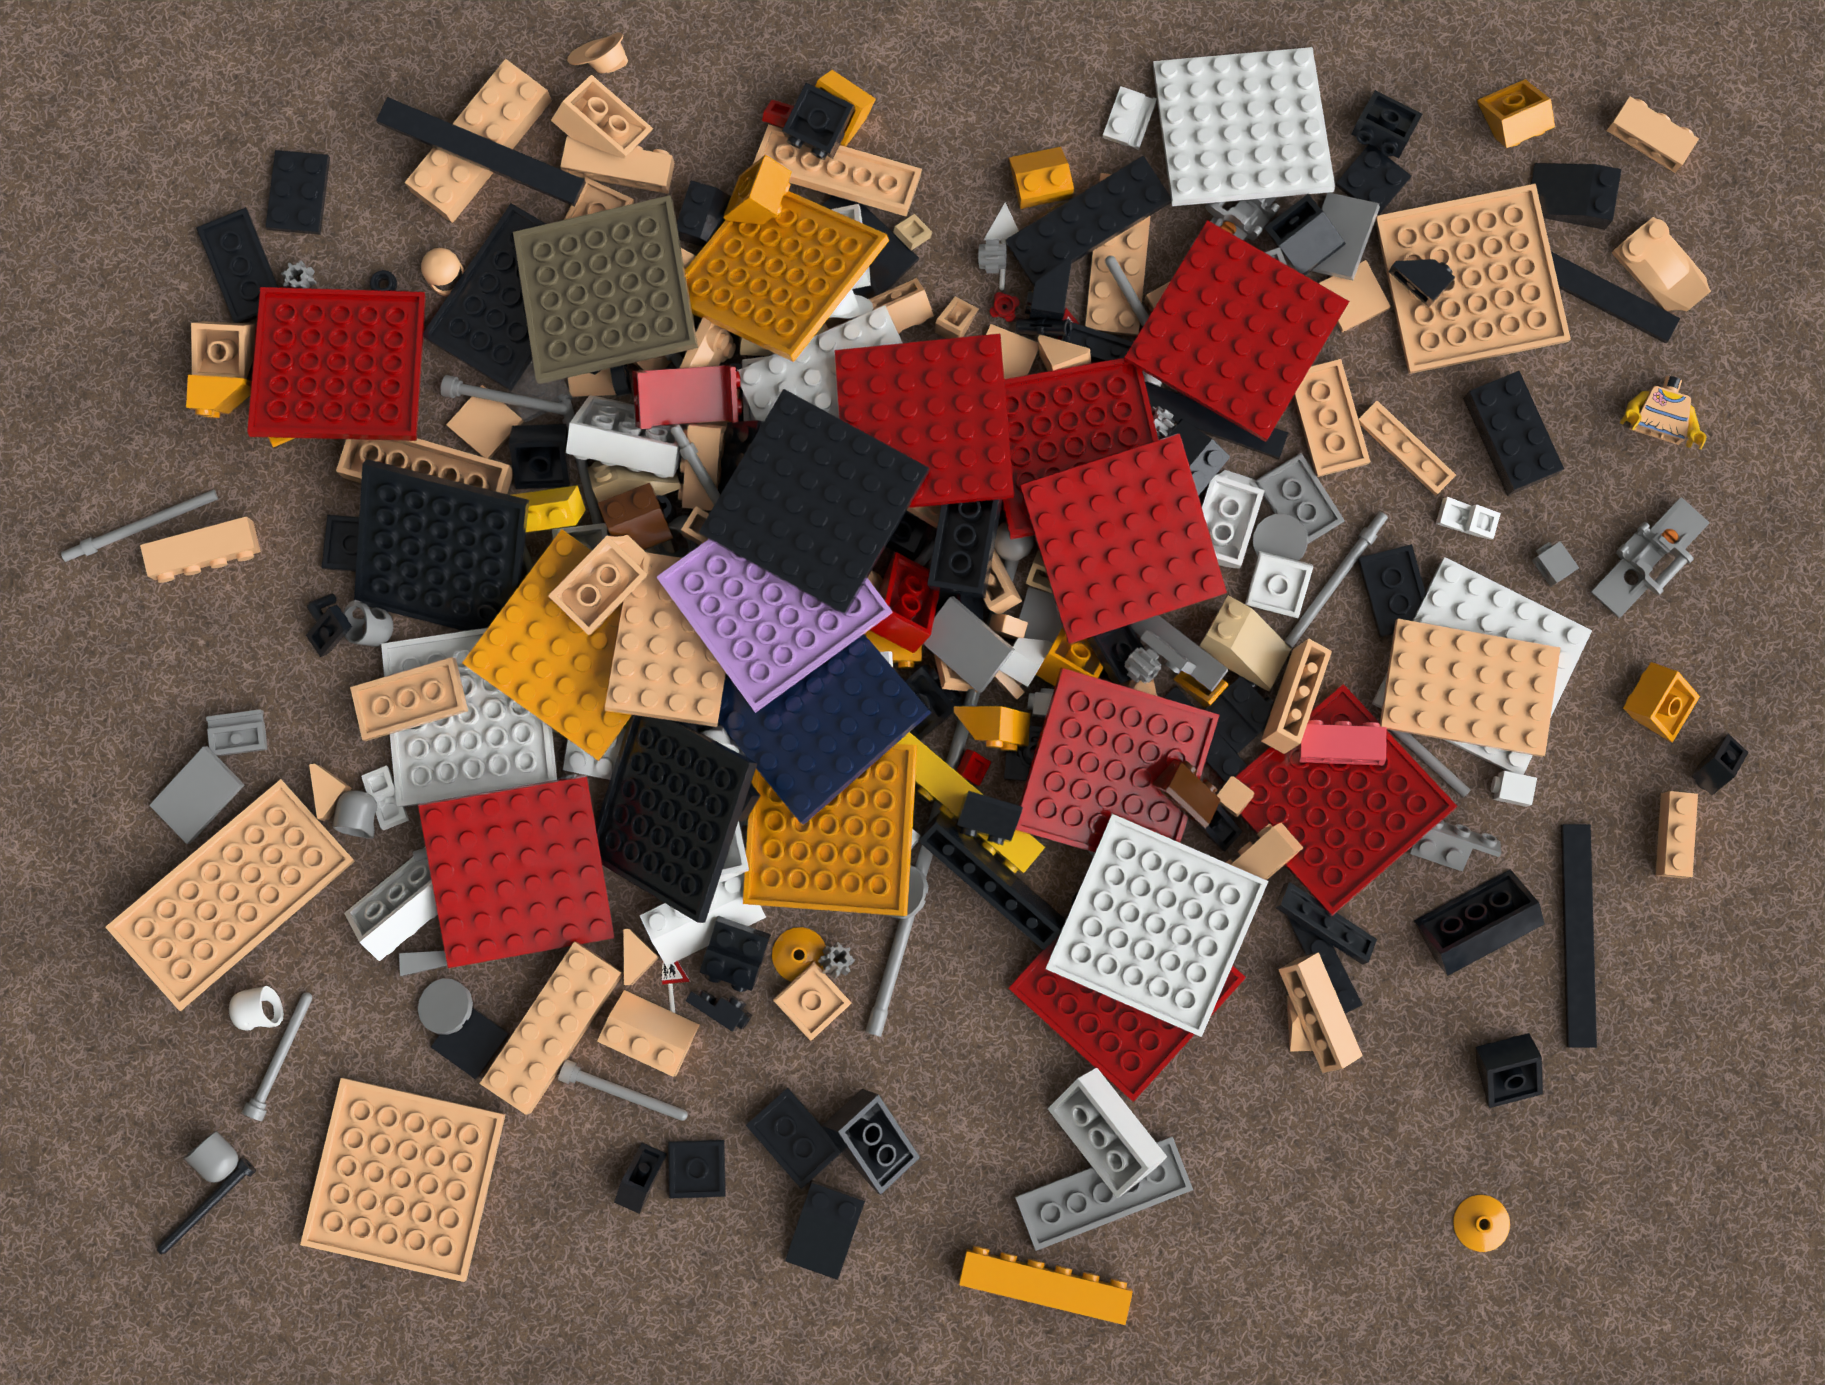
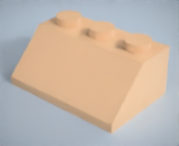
(648, 1033)

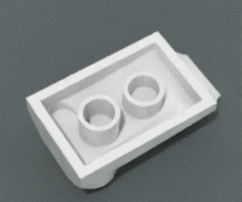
(1230, 515)

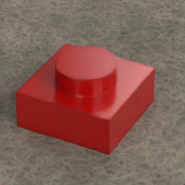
(777, 113)
(973, 767)

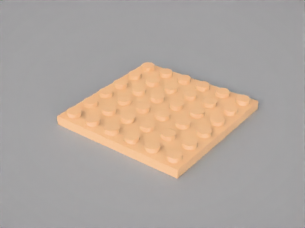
(1502, 286)
(403, 1179)

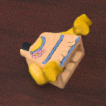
(1665, 414)

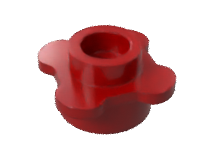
(1004, 299)

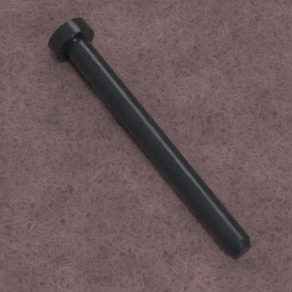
(244, 1168)

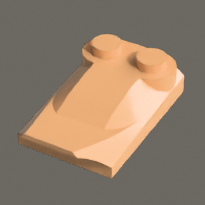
(1662, 267)
(714, 346)
(602, 581)

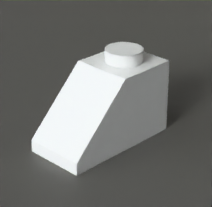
(1026, 659)

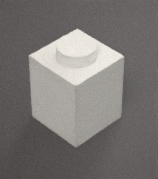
(1514, 788)

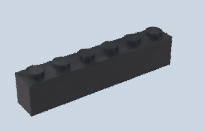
(992, 880)

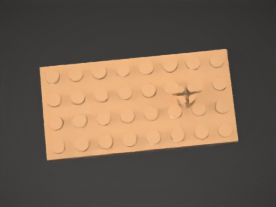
(230, 895)

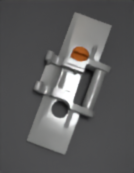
(1246, 218)
(1644, 549)

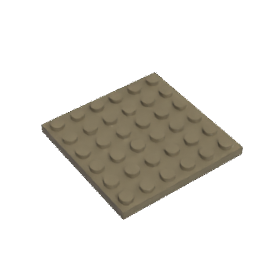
(605, 290)

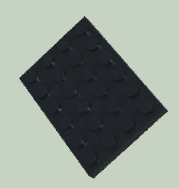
(485, 311)

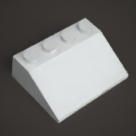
(608, 433)

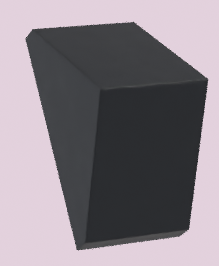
(1221, 830)

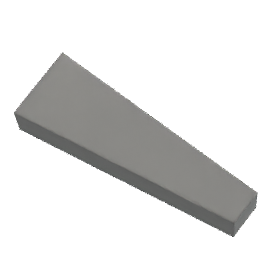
(421, 961)

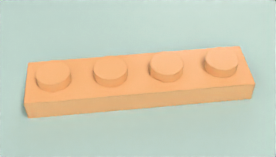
(1406, 448)

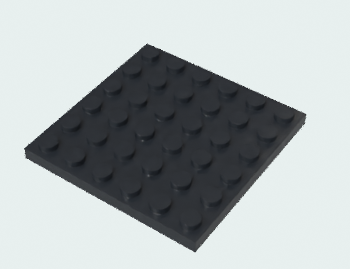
(814, 501)
(437, 547)
(672, 812)

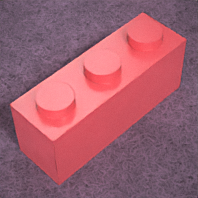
(1343, 743)

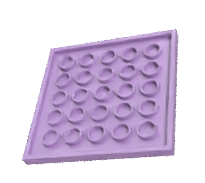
(760, 625)

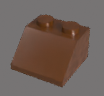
(636, 515)
(1188, 792)

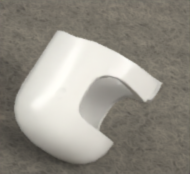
(247, 1010)

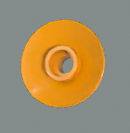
(793, 940)
(1467, 1221)

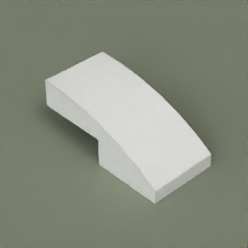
(1467, 518)
(382, 787)

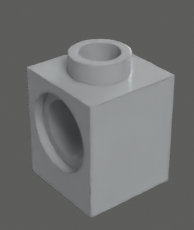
(1554, 562)

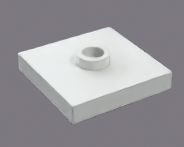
(1279, 584)

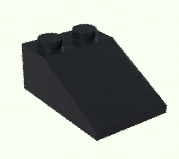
(1577, 192)
(871, 1140)
(825, 1230)

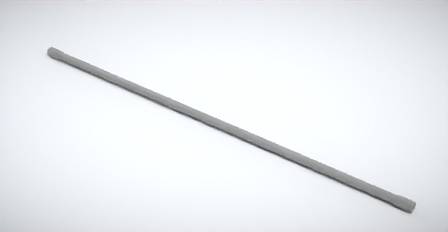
(880, 1010)

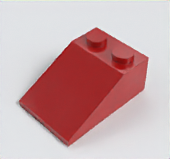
(911, 602)

